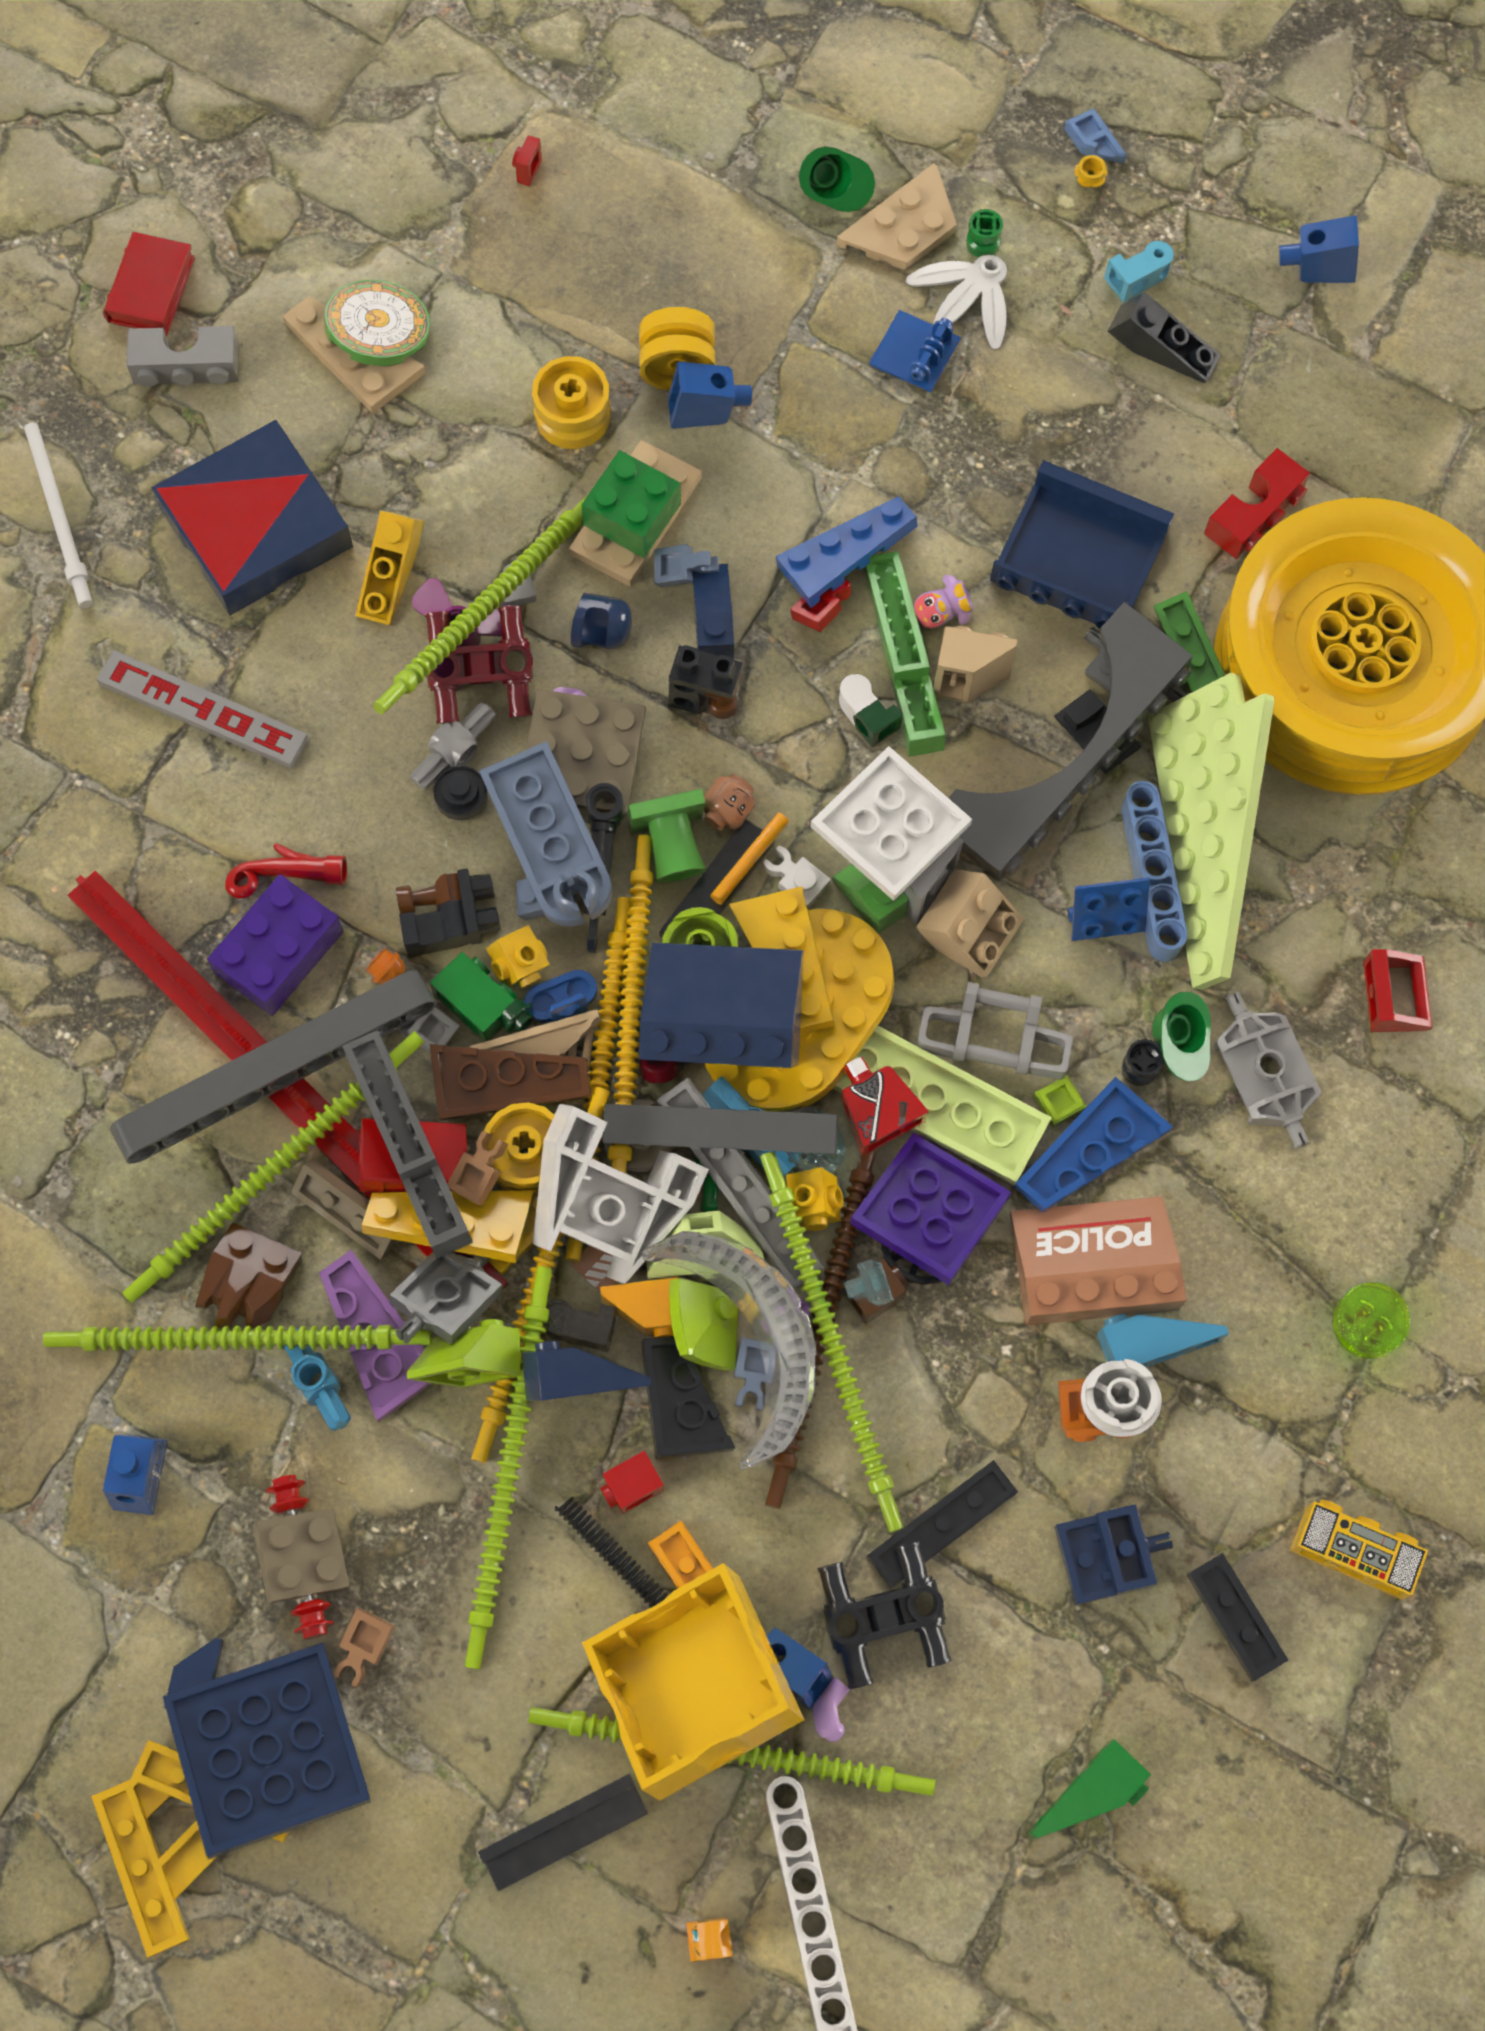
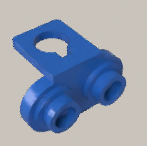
(562, 996)

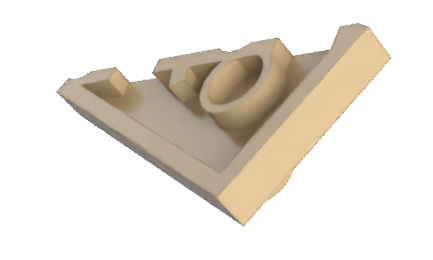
(550, 1038)

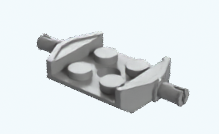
(1269, 1098)

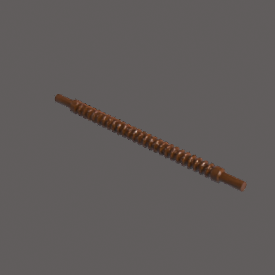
(861, 1179)

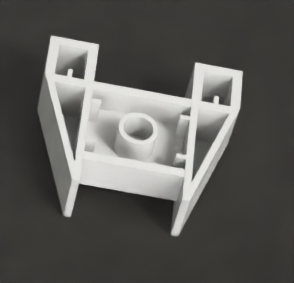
(603, 1203)

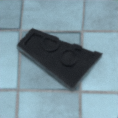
(679, 1406)

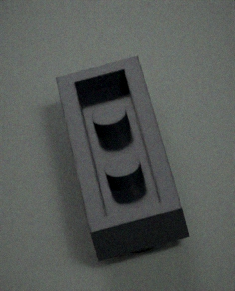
(1237, 1617)

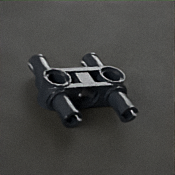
(884, 1614)

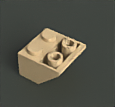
(972, 663)
(970, 921)

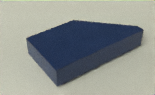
(197, 1667)

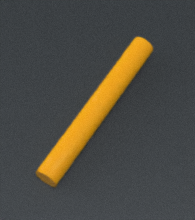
(749, 858)

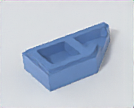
(1094, 137)

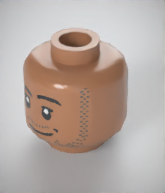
(728, 802)

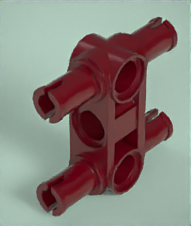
(483, 665)

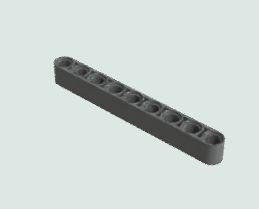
(269, 1067)

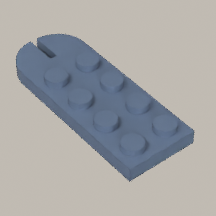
(549, 835)

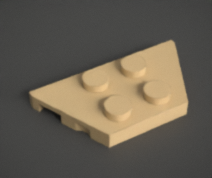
(905, 223)

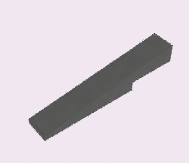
(407, 1144)

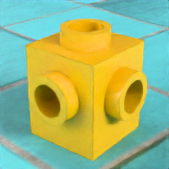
(518, 958)
(816, 1197)

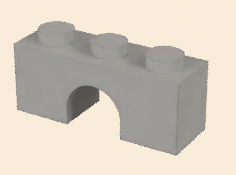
(209, 360)

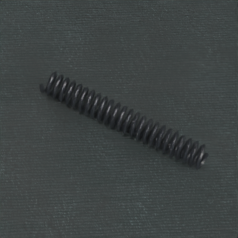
(619, 1568)

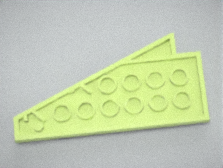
(1210, 782)

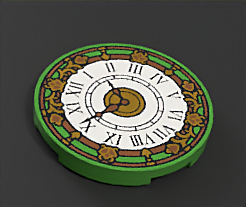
(376, 322)

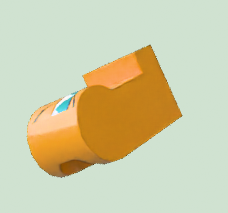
(709, 1939)

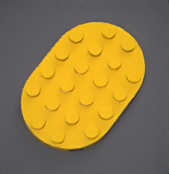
(859, 992)

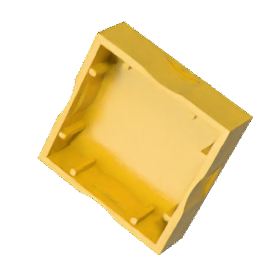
(692, 1682)

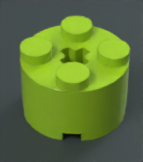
(700, 927)

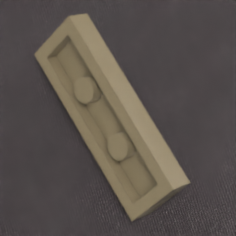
(338, 1205)

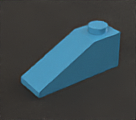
(1155, 1339)

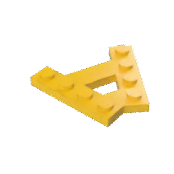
(147, 1877)

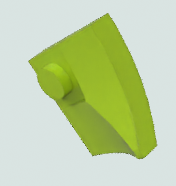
(703, 1324)

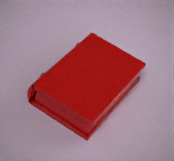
(149, 283)
(377, 1168)

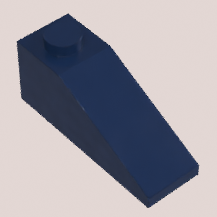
(713, 612)
(571, 1372)

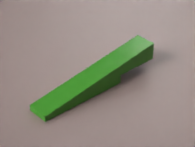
(905, 655)

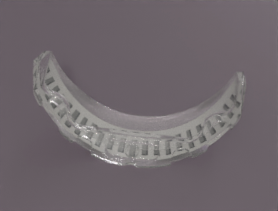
(775, 1319)

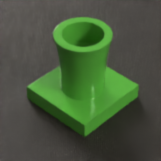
(671, 833)

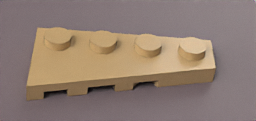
(369, 383)

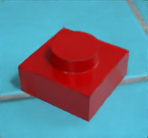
(527, 160)

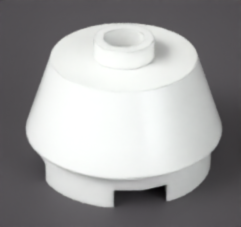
(1121, 1398)

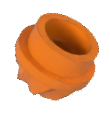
(385, 966)

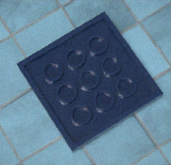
(265, 1750)

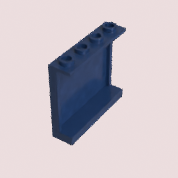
(1081, 546)

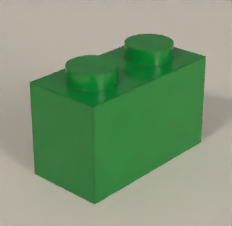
(473, 995)

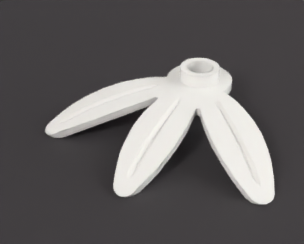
(976, 281)

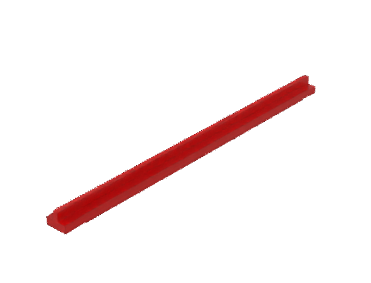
(215, 1018)

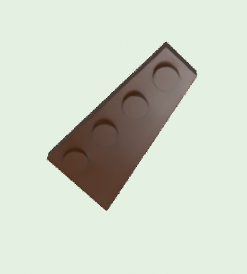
(487, 1081)

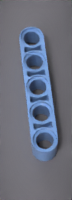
(1159, 855)

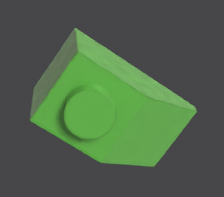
(869, 900)

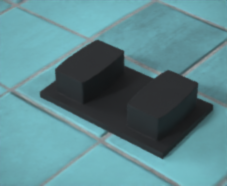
(1083, 720)

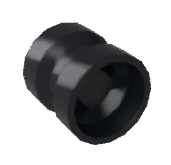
(1144, 1054)

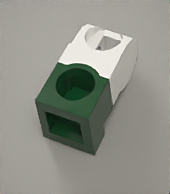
(866, 711)

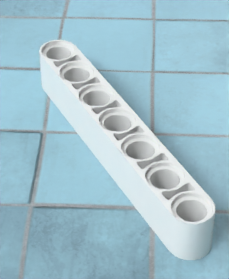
(816, 1900)

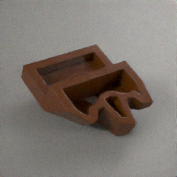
(247, 1277)

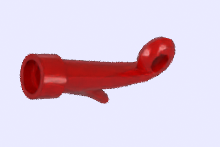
(292, 865)

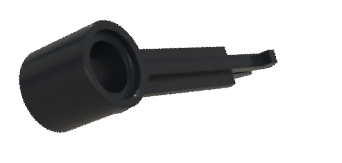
(603, 830)

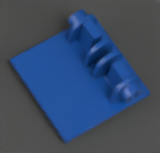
(916, 350)
(1109, 909)

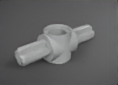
(453, 745)

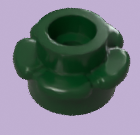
(517, 1016)

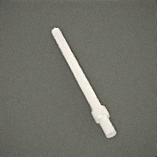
(75, 570)

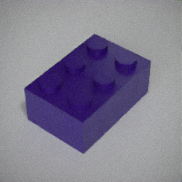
(275, 945)

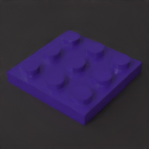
(930, 1208)

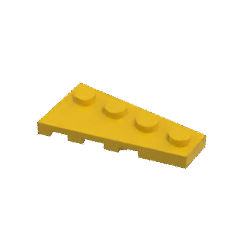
(784, 923)
(494, 1228)

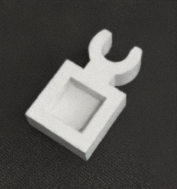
(796, 875)

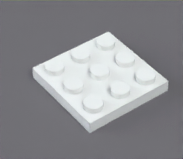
(891, 823)

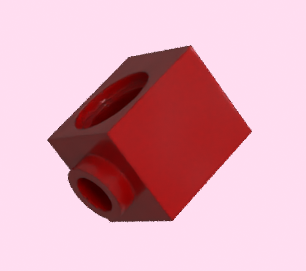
(631, 1483)

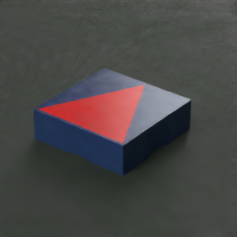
(253, 516)

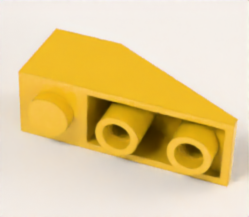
(389, 566)

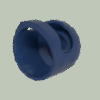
(601, 622)

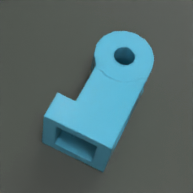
(1140, 271)

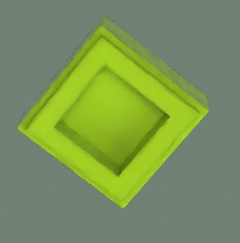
(1060, 1101)

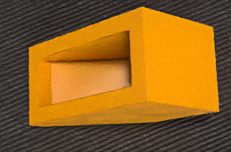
(642, 1305)

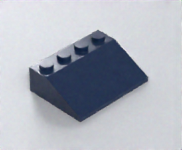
(722, 1005)

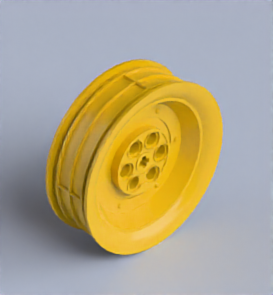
(1392, 569)

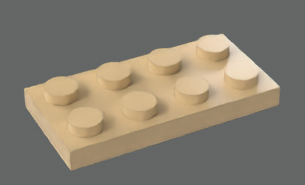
(609, 556)

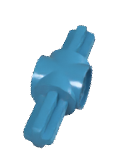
(323, 1393)

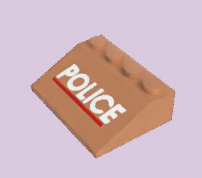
(1097, 1261)

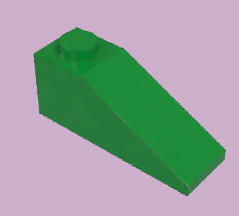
(1102, 1786)

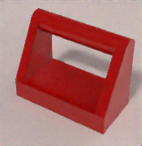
(1380, 995)

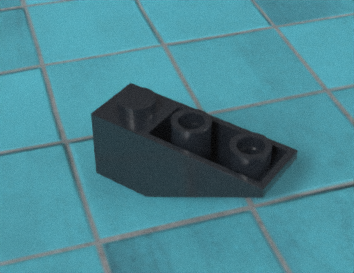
(1162, 338)

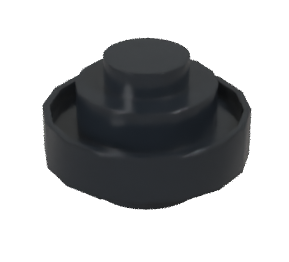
(460, 793)

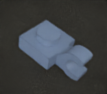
(677, 563)

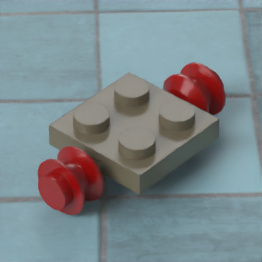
(300, 1556)

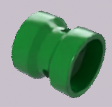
(984, 232)

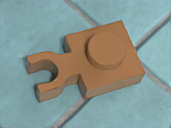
(474, 1174)
(365, 1641)

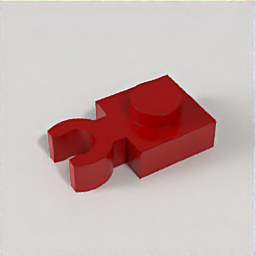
(824, 611)

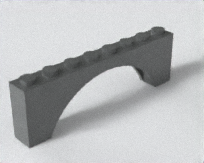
(1141, 672)

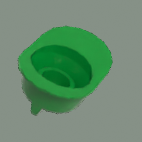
(836, 179)
(1184, 1035)

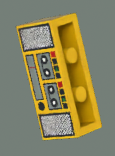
(1359, 1549)

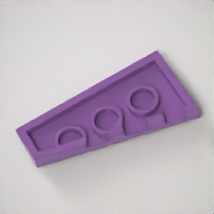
(361, 1302)

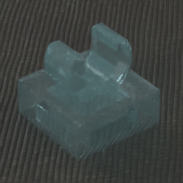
(870, 1284)

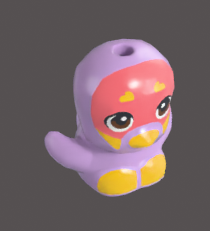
(941, 605)

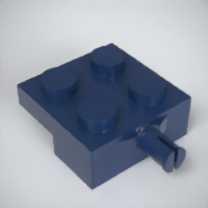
(1108, 1554)

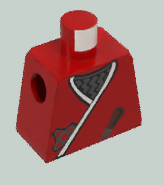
(879, 1105)

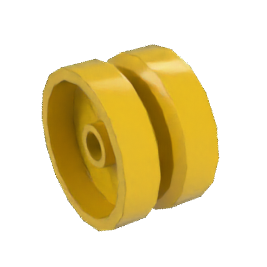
(674, 337)
(571, 402)
(521, 1127)

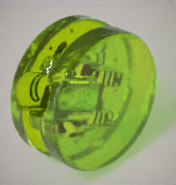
(1371, 1320)

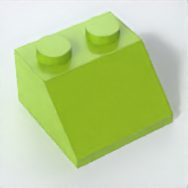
(474, 1359)

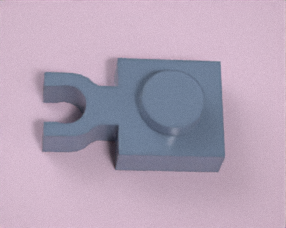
(751, 1369)

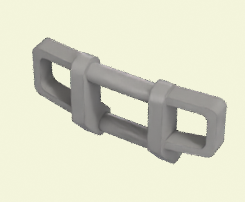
(1031, 1031)

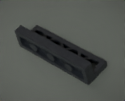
(563, 1832)

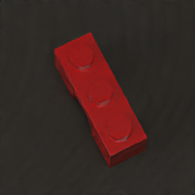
(1240, 525)

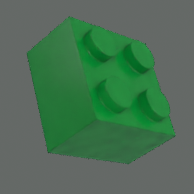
(631, 503)

